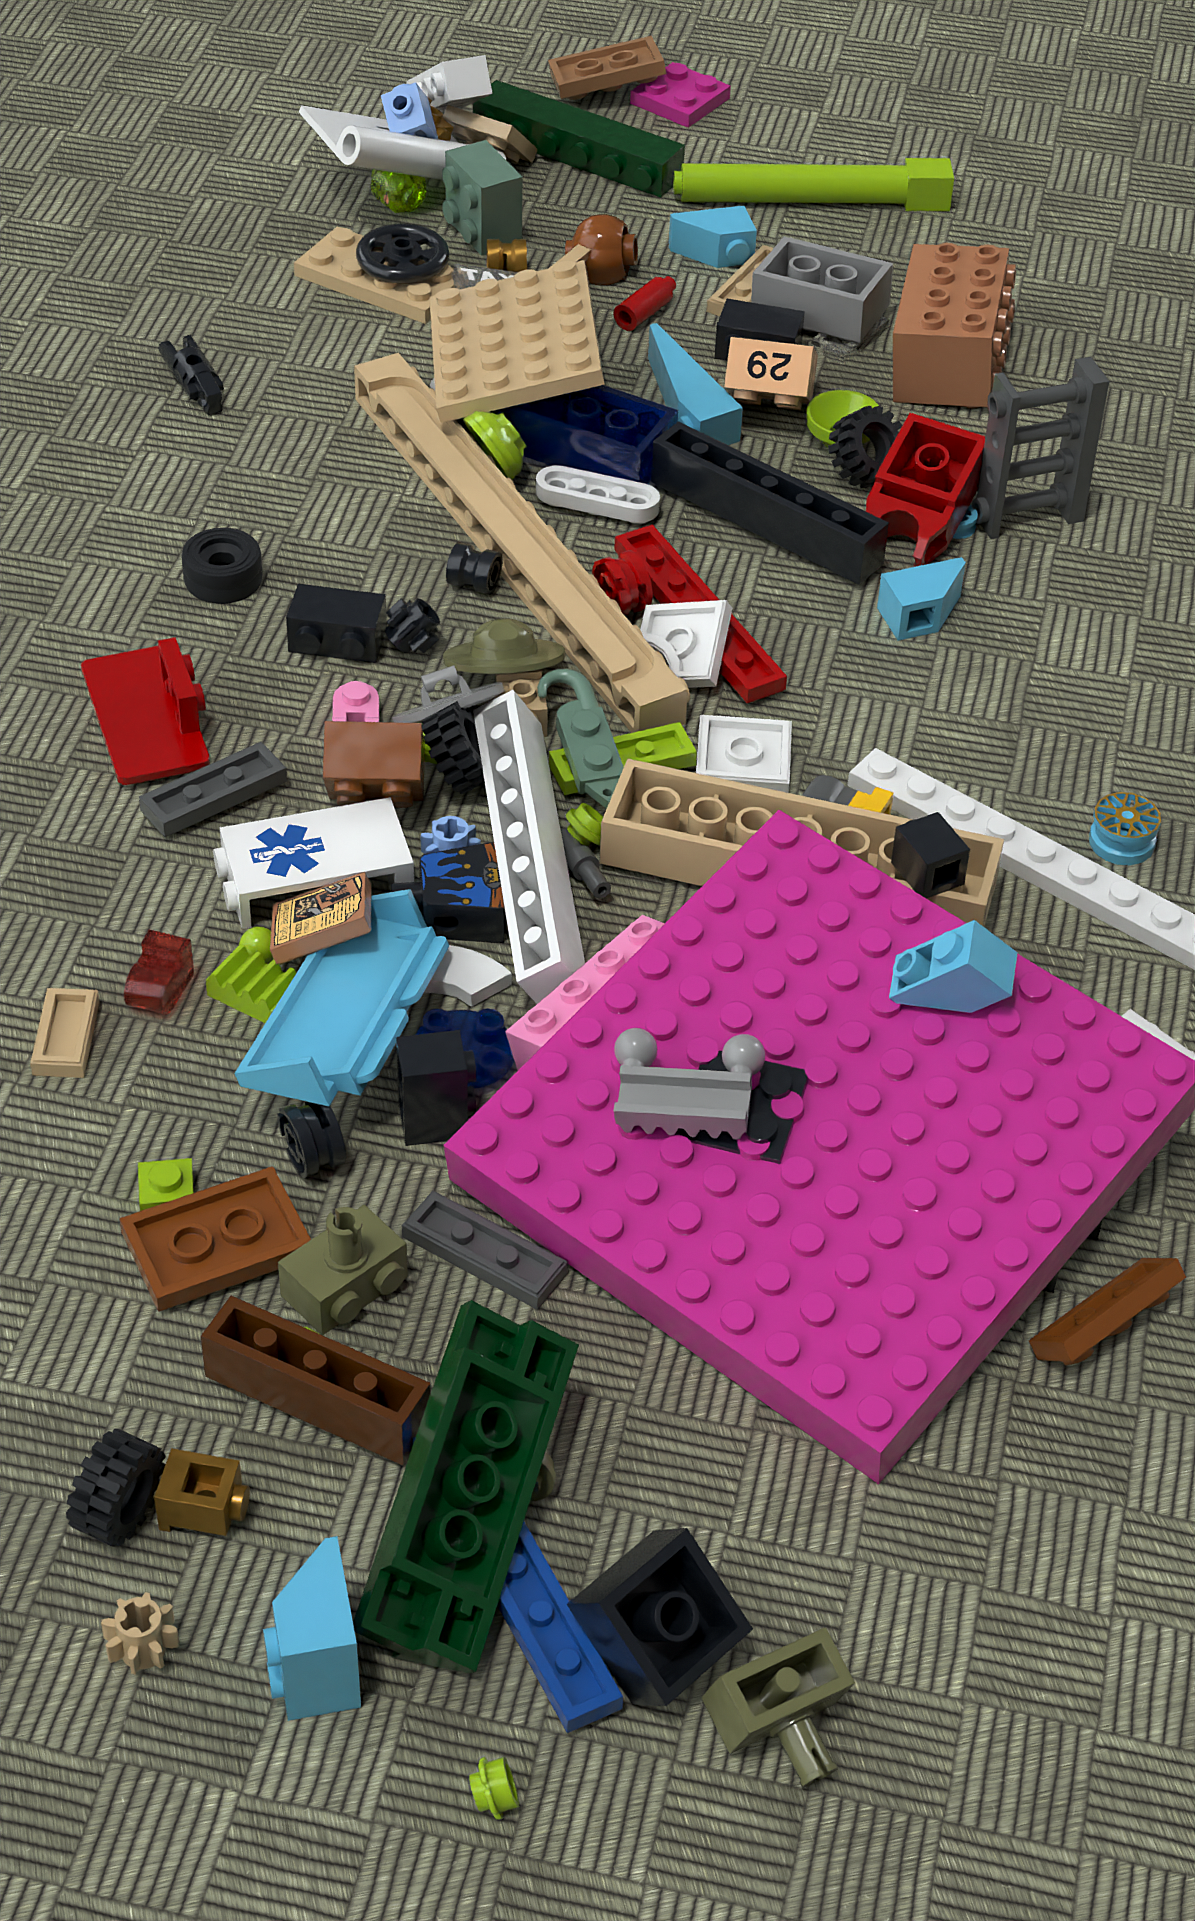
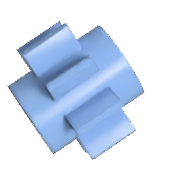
(447, 834)

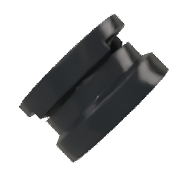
(311, 1137)

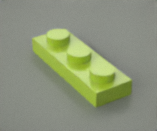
(659, 745)

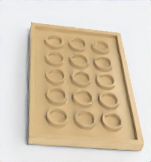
(514, 340)

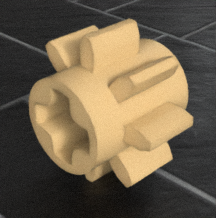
(140, 1633)

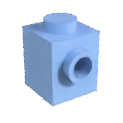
(409, 111)

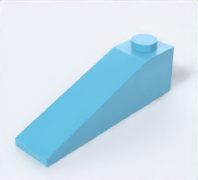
(692, 390)

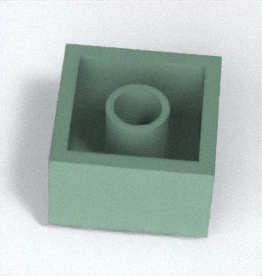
(482, 195)

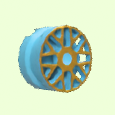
(1124, 832)

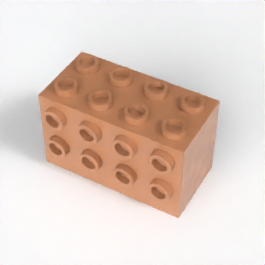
(953, 324)

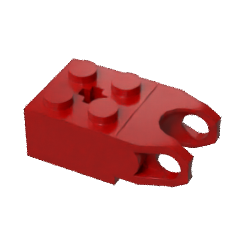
(927, 483)

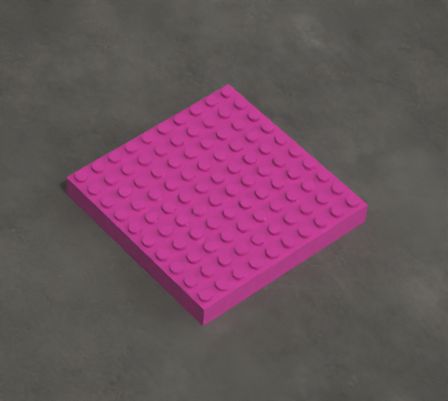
(924, 1167)

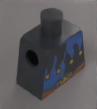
(460, 893)

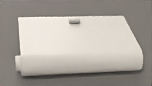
(370, 144)

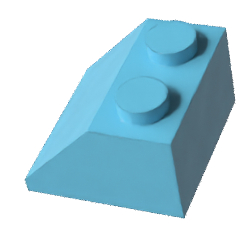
(314, 1639)

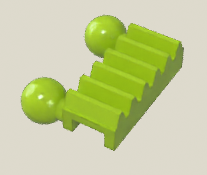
(247, 979)

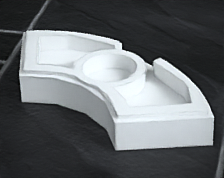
(468, 976)

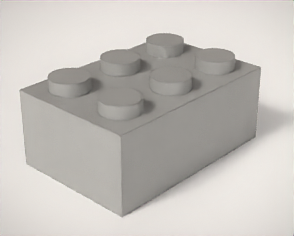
(834, 287)

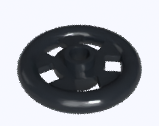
(402, 253)

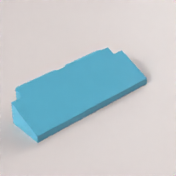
(346, 1007)

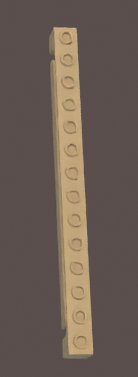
(535, 561)

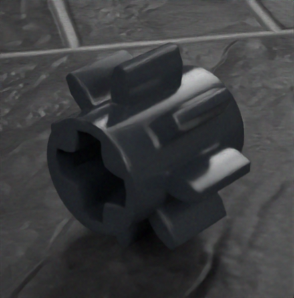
(412, 625)

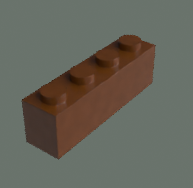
(315, 1379)

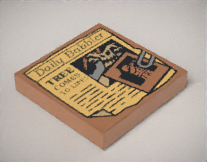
(321, 918)

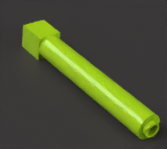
(918, 184)

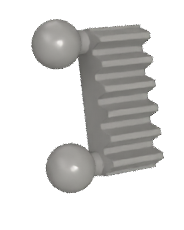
(685, 1096)

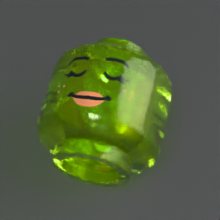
(398, 190)

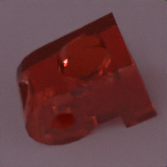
(160, 973)

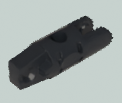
(194, 373)

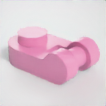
(356, 703)

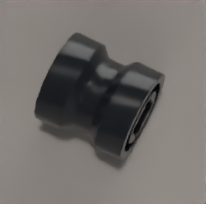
(474, 568)

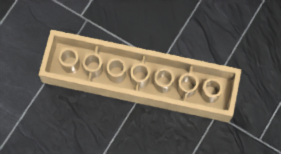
(693, 823)

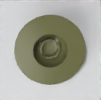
(504, 648)

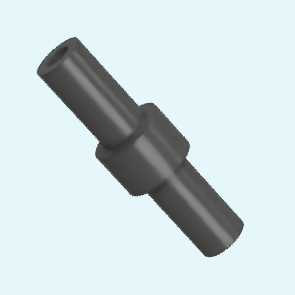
(584, 865)

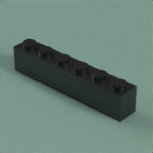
(769, 502)

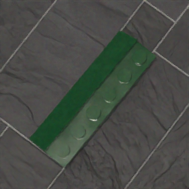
(465, 1490)

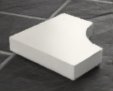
(689, 637)

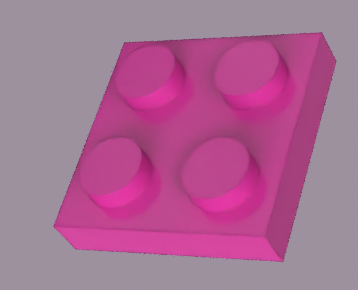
(681, 95)

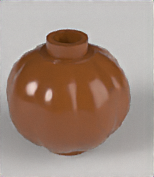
(610, 248)

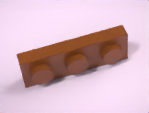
(1107, 1310)

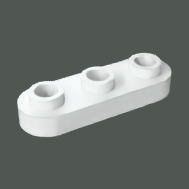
(597, 494)

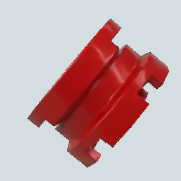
(625, 581)

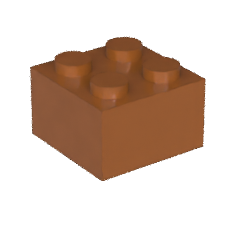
(374, 762)

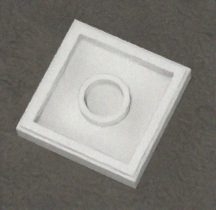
(745, 750)

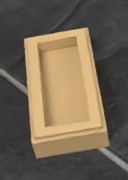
(65, 1033)

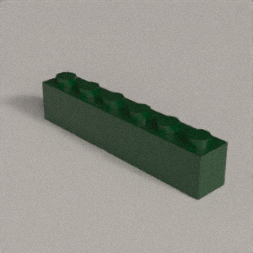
(586, 139)

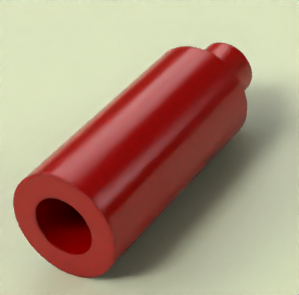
(644, 302)

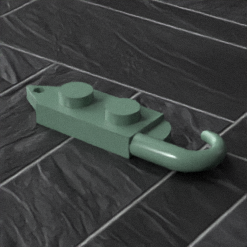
(585, 737)

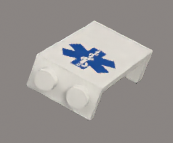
(310, 852)

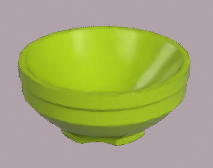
(830, 407)
(499, 440)

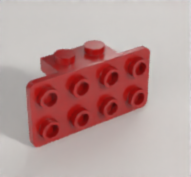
(148, 711)

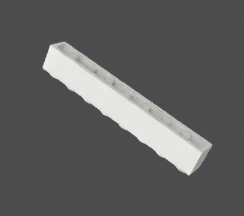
(528, 846)

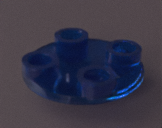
(479, 1032)

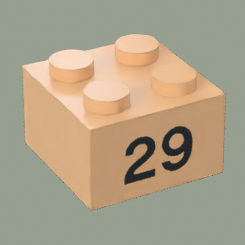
(770, 372)

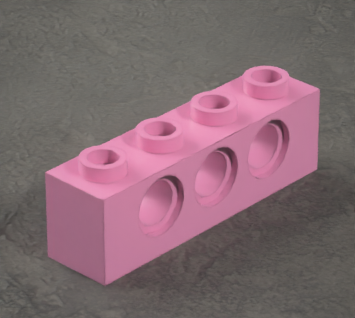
(562, 1003)

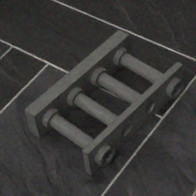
(1071, 463)

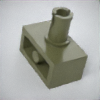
(343, 1268)
(779, 1699)

